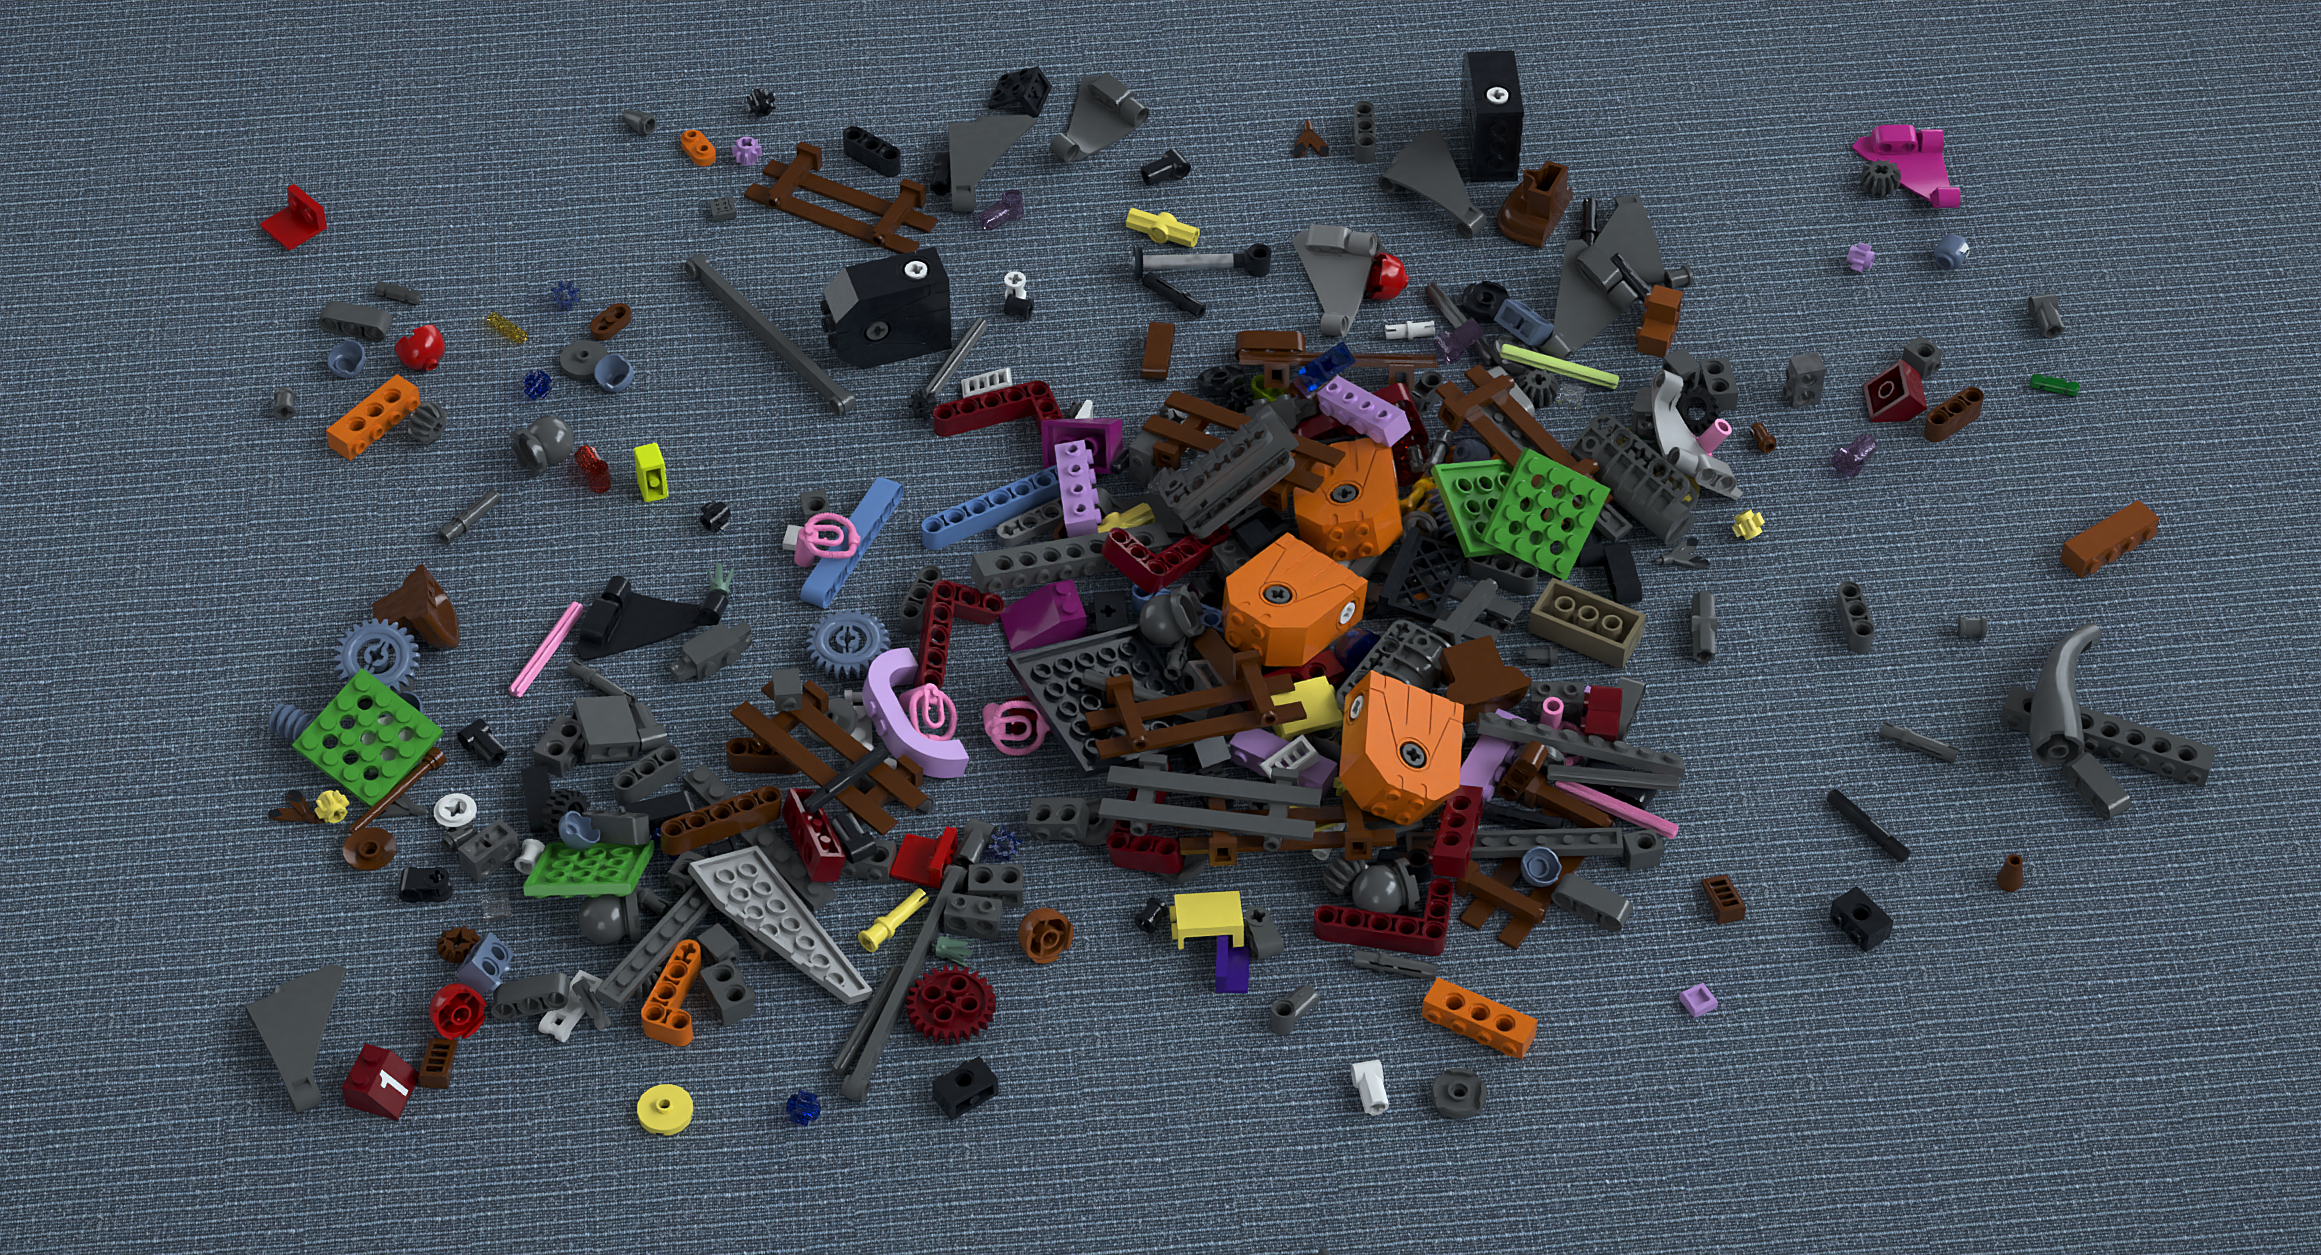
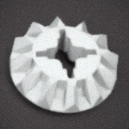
(451, 803)

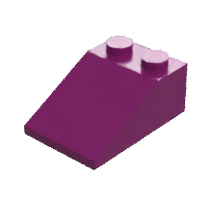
(1100, 435)
(1044, 617)

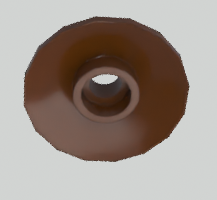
(369, 849)

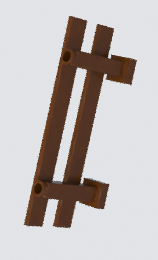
(881, 235)
(1277, 364)
(1460, 407)
(1191, 435)
(1130, 714)
(866, 808)
(1355, 840)
(1497, 890)

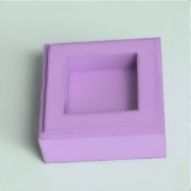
(1698, 1000)

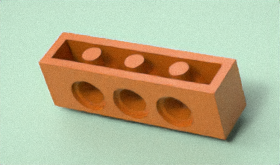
(373, 417)
(1498, 1024)

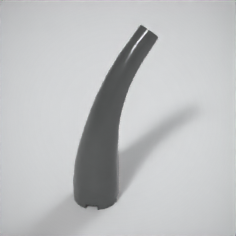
(2055, 712)

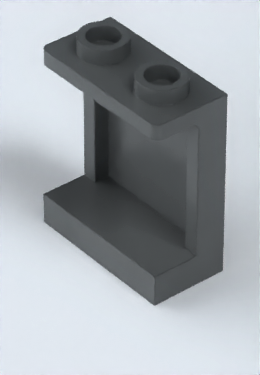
(606, 728)

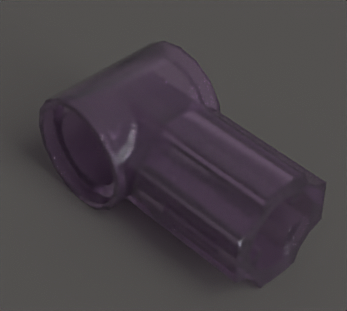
(1007, 209)
(1452, 344)
(1853, 457)

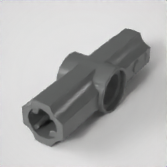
(1703, 627)

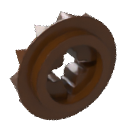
(446, 942)

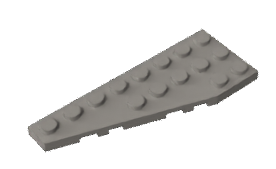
(762, 902)

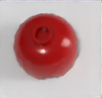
(1386, 277)
(422, 349)
(456, 1011)

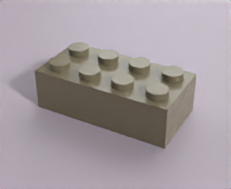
(1587, 623)

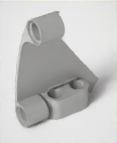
(1339, 271)
(1679, 444)

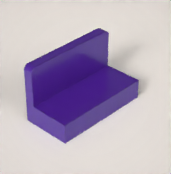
(1231, 967)

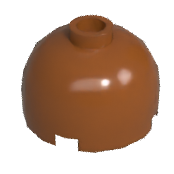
(1045, 934)

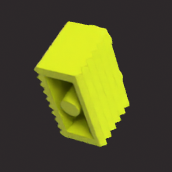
(651, 472)

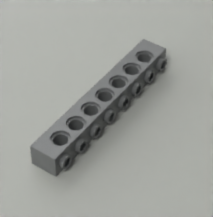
(1055, 559)
(2125, 741)

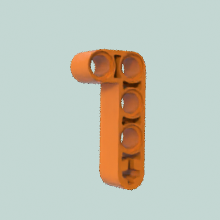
(669, 994)

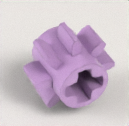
(747, 151)
(1861, 257)

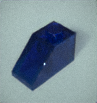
(1326, 366)

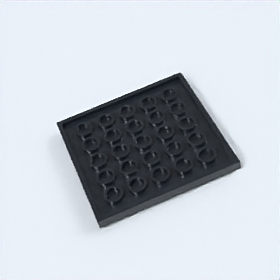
(1056, 689)

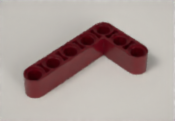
(1397, 394)
(997, 407)
(1158, 571)
(940, 630)
(1145, 851)
(1389, 930)

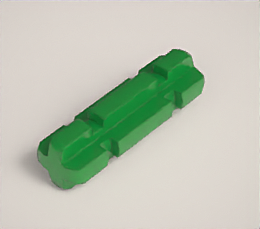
(2054, 384)

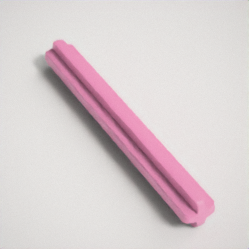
(546, 649)
(1618, 808)

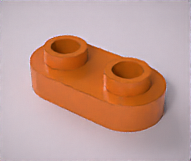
(698, 148)

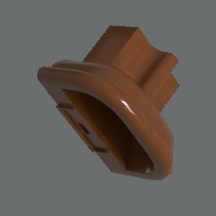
(1535, 205)
(422, 609)
(1481, 679)

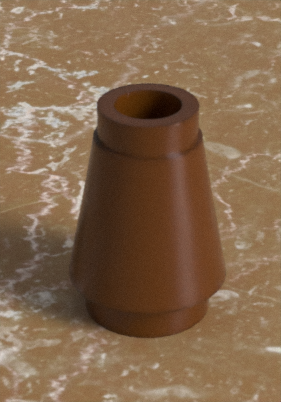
(2011, 874)

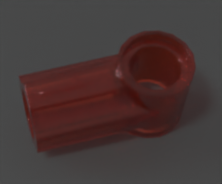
(593, 468)

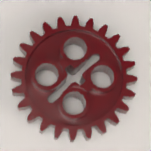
(951, 1004)

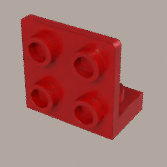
(296, 222)
(925, 859)

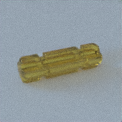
(507, 327)

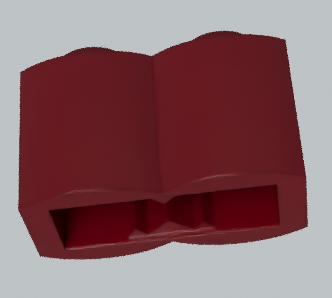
(1603, 712)

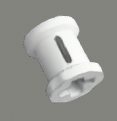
(1009, 281)
(530, 855)

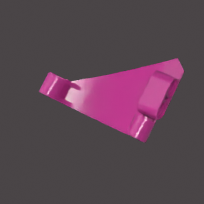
(1917, 158)

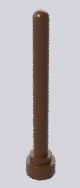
(432, 760)

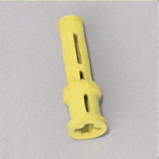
(885, 926)

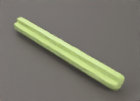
(1559, 366)

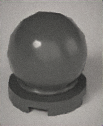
(543, 443)
(1171, 617)
(1386, 888)
(610, 918)

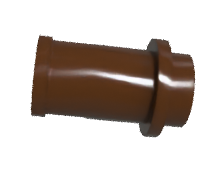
(1765, 441)

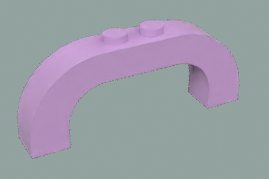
(936, 758)

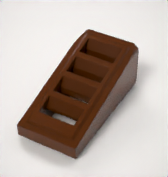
(1724, 914)
(433, 1079)

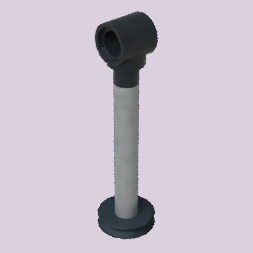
(1254, 261)

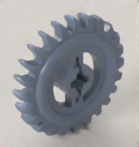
(388, 637)
(818, 642)

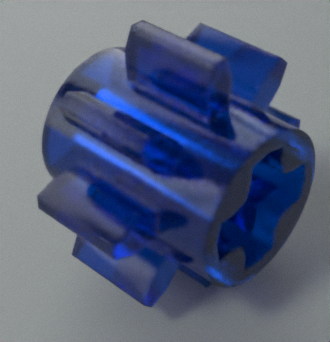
(571, 292)
(536, 384)
(1002, 837)
(803, 1107)

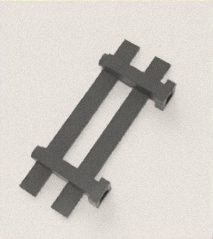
(1449, 625)
(1154, 777)

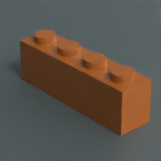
(2110, 539)

